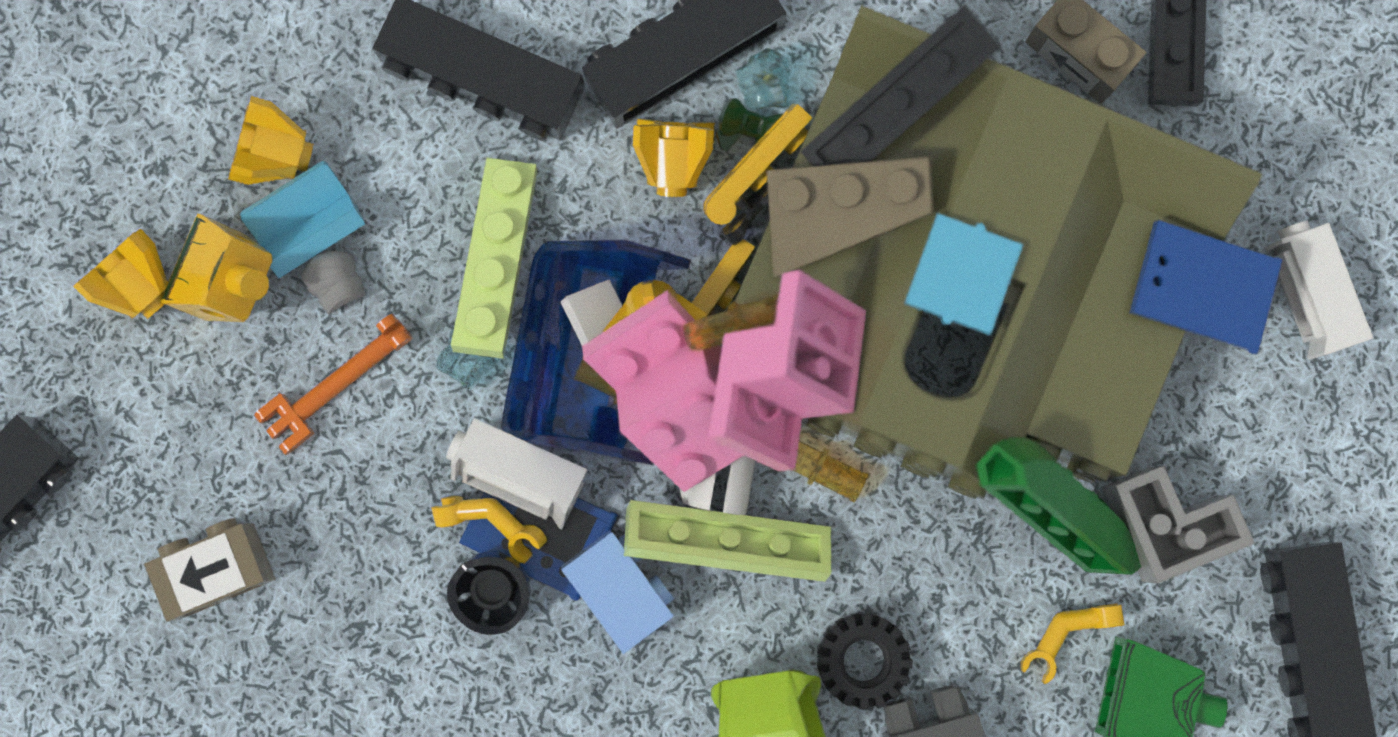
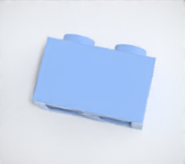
(618, 591)

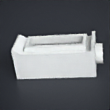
(1319, 289)
(516, 471)

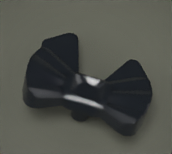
(750, 208)

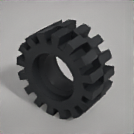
(895, 665)

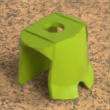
(769, 705)

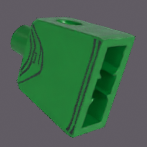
(1154, 695)

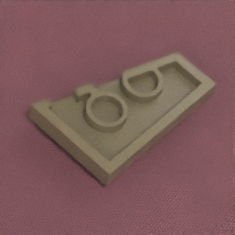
(842, 205)

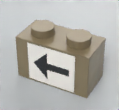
(1085, 47)
(210, 570)

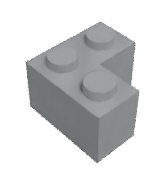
(1171, 537)

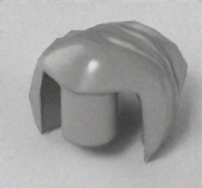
(333, 279)

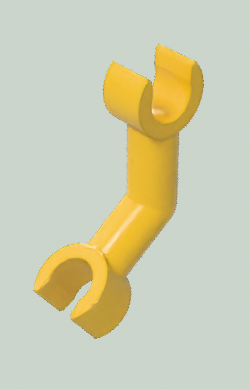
(456, 510)
(1062, 623)

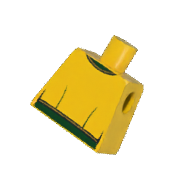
(218, 273)

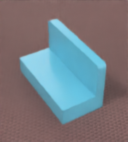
(302, 218)

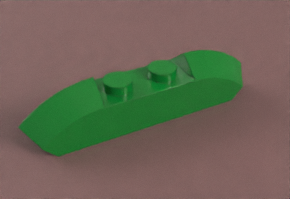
(1058, 506)

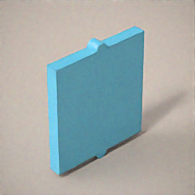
(963, 274)

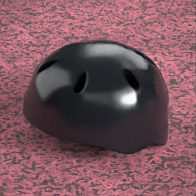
(490, 590)

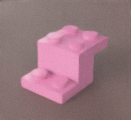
(788, 372)
(663, 390)

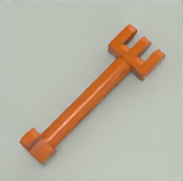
(293, 416)

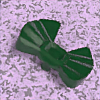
(738, 121)

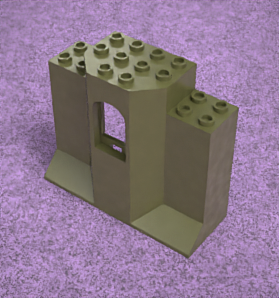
(1082, 202)

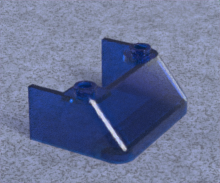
(541, 396)

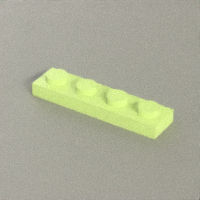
(494, 258)
(727, 541)

